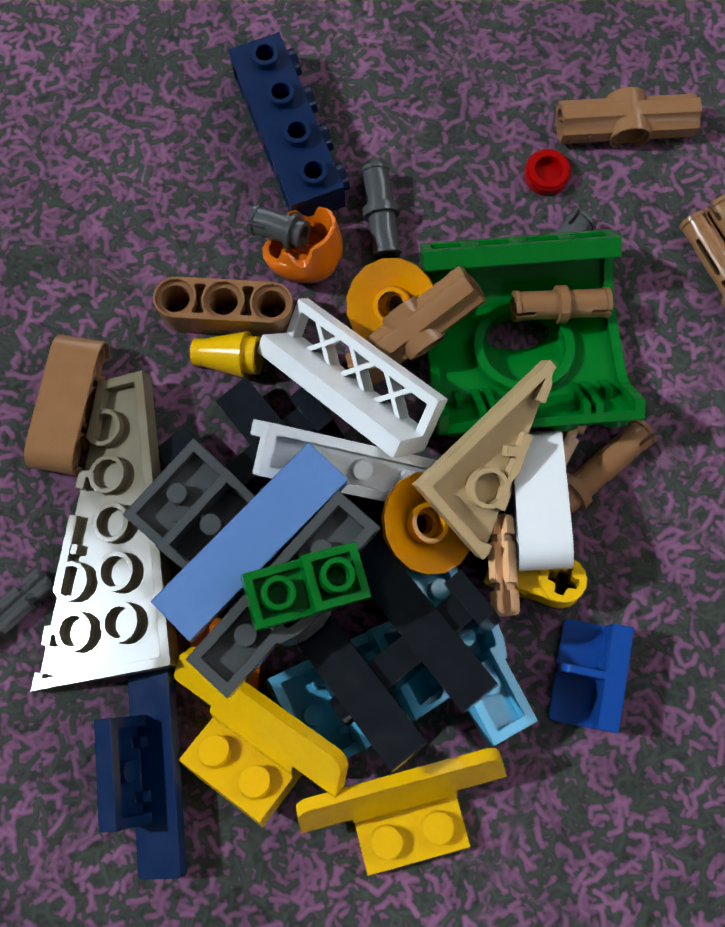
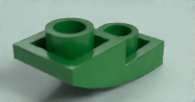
(305, 586)

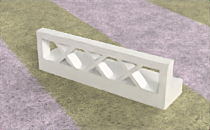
(352, 396)
(365, 466)

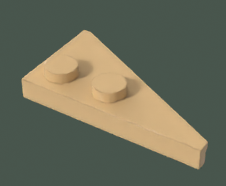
(477, 471)

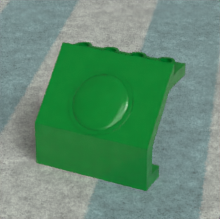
(590, 371)

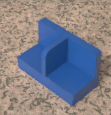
(591, 675)

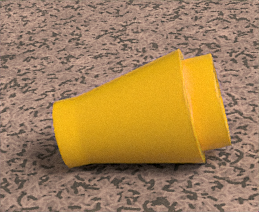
(228, 353)

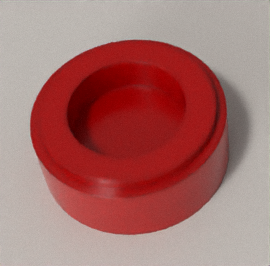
(547, 172)

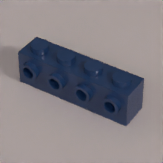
(287, 125)

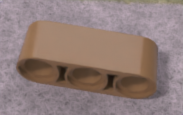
(209, 293)
(65, 404)

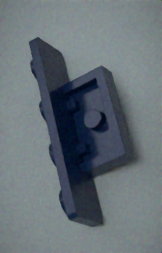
(142, 775)

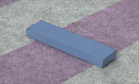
(249, 542)

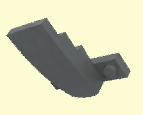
(188, 509)

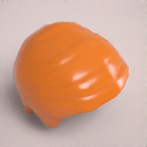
(316, 259)

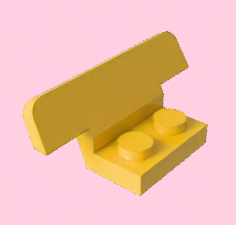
(255, 748)
(407, 812)

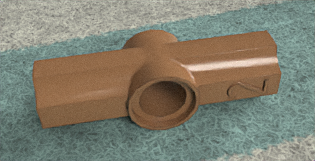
(628, 118)
(423, 320)

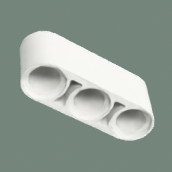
(543, 506)

